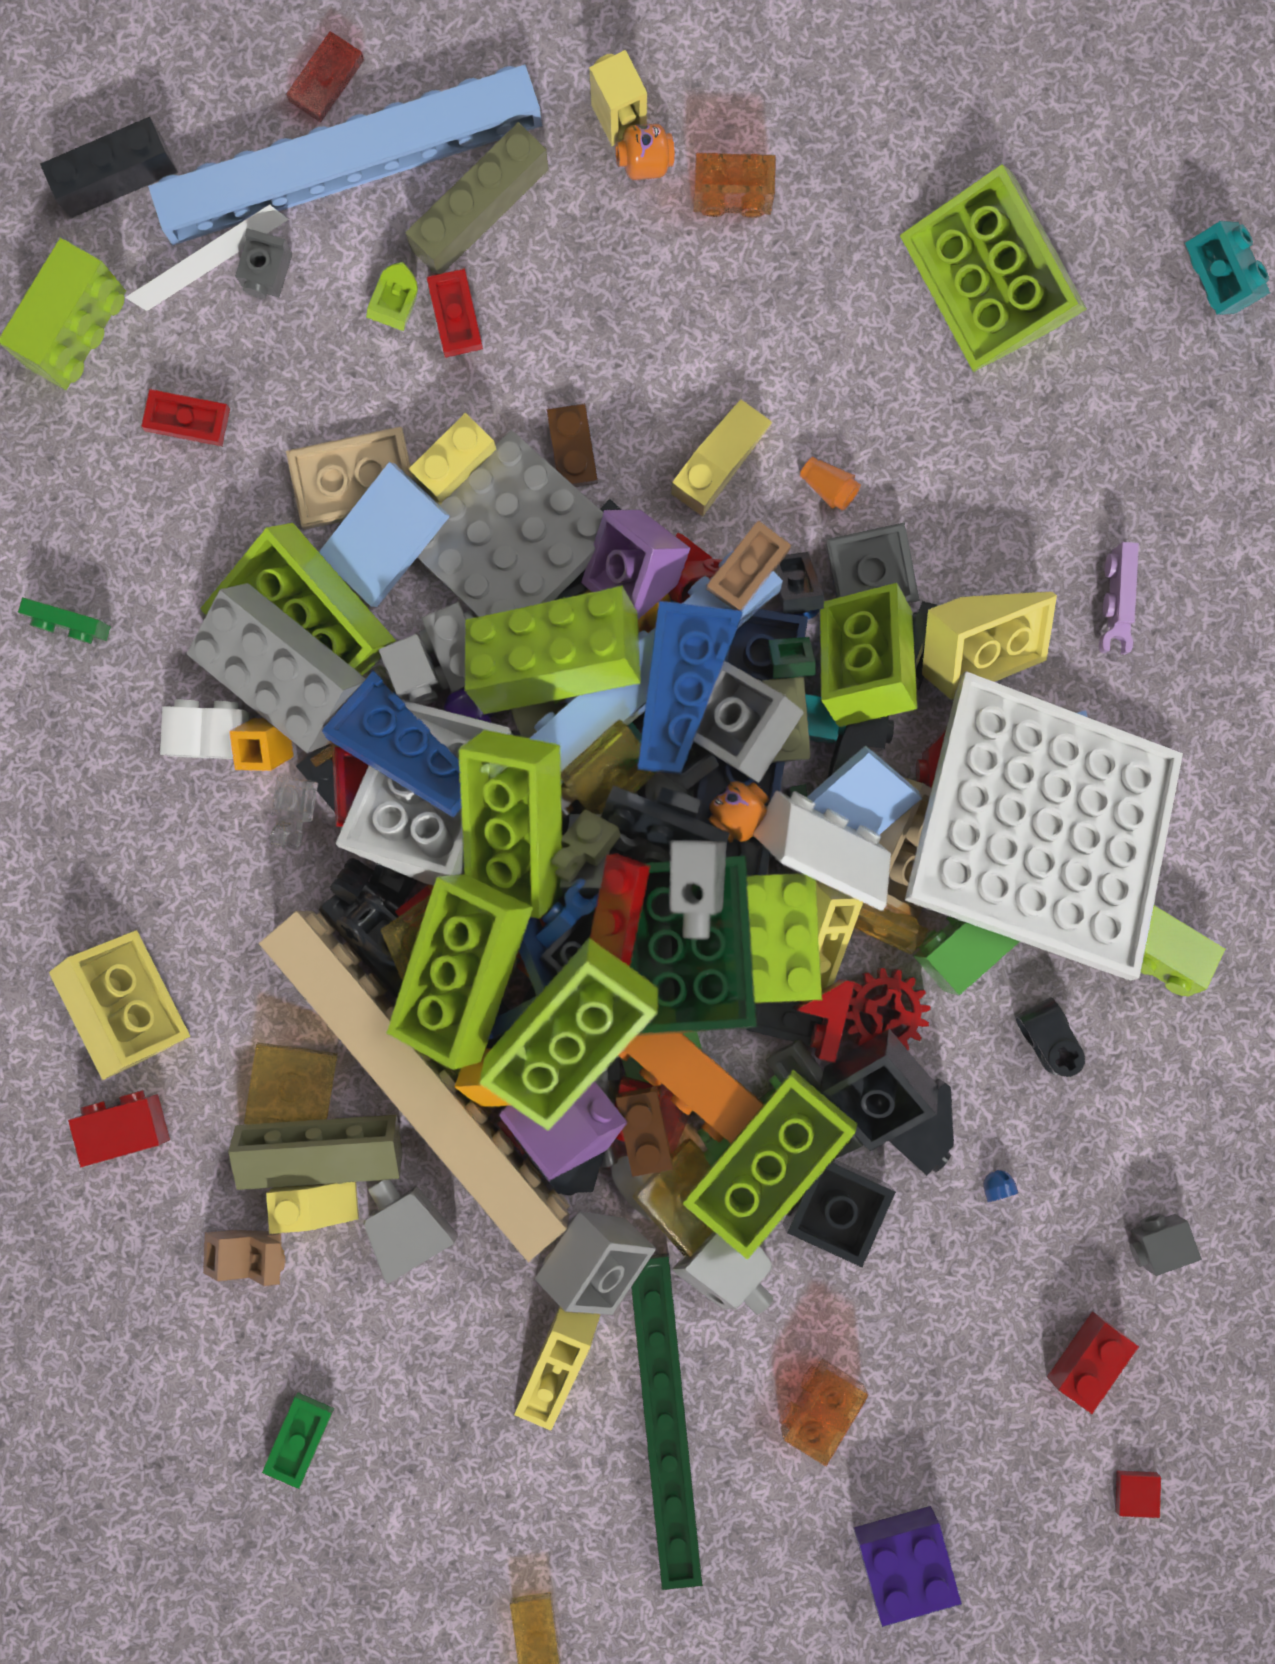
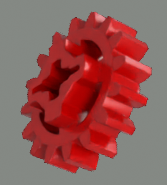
(891, 992)

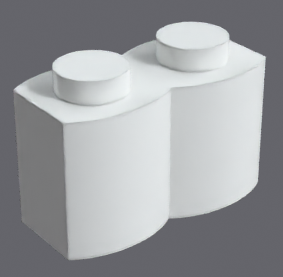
(199, 731)

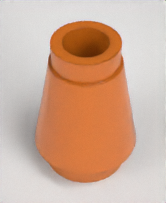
(831, 483)

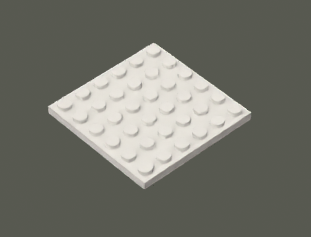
(1046, 827)

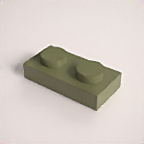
(797, 744)

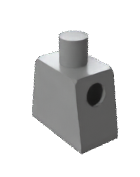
(700, 864)
(405, 1229)
(726, 1275)

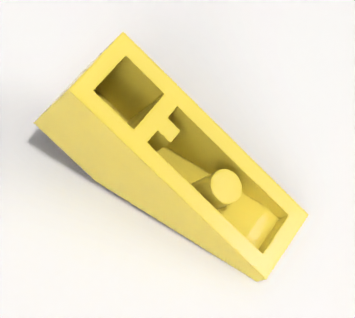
(719, 457)
(836, 920)
(557, 1367)

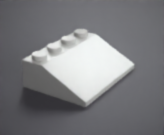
(401, 827)

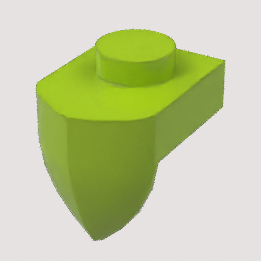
(393, 296)

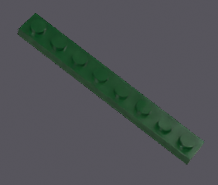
(666, 1426)

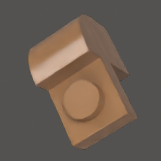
(244, 1255)

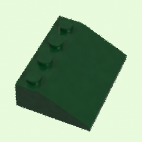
(698, 980)

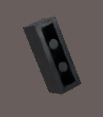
(108, 167)

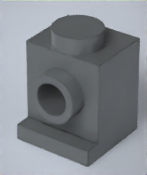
(271, 276)

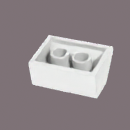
(826, 848)

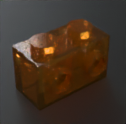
(734, 184)
(822, 1411)

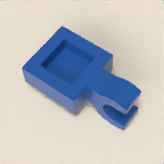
(562, 918)

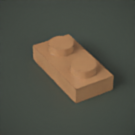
(748, 566)

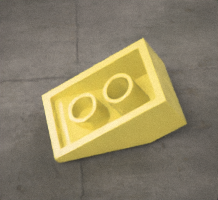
(986, 637)

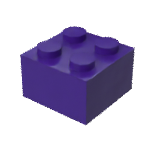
(907, 1566)

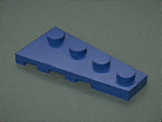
(683, 673)
(393, 741)

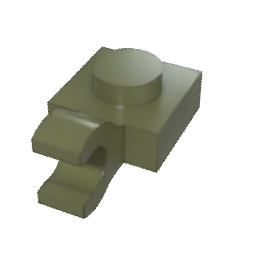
(585, 841)

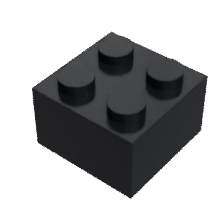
(880, 1089)
(841, 1212)

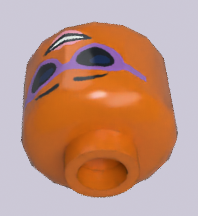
(645, 151)
(739, 810)

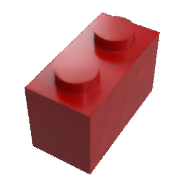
(118, 1130)
(1092, 1362)

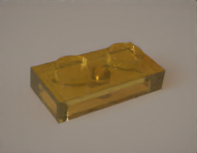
(892, 928)
(535, 1629)

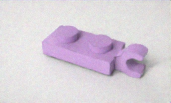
(1121, 601)

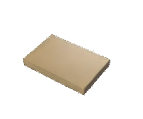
(337, 473)

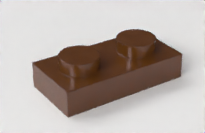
(572, 444)
(644, 1131)

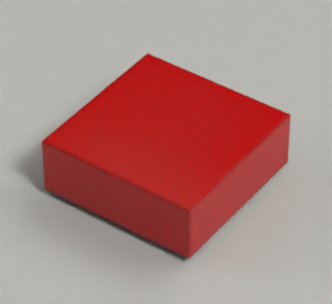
(1138, 1494)

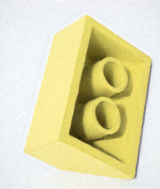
(118, 1004)

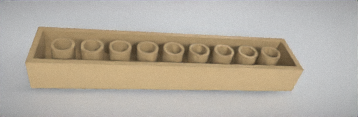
(417, 1084)

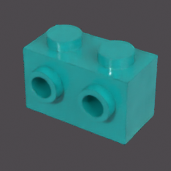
(1228, 267)

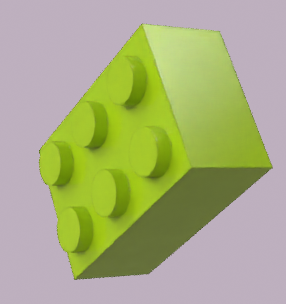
(63, 314)
(867, 655)
(784, 937)

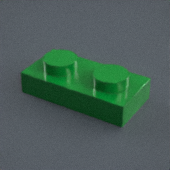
(48, 617)
(298, 1440)

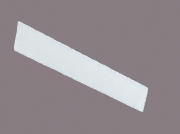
(204, 259)

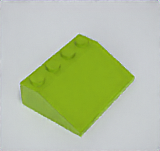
(992, 269)
(310, 592)

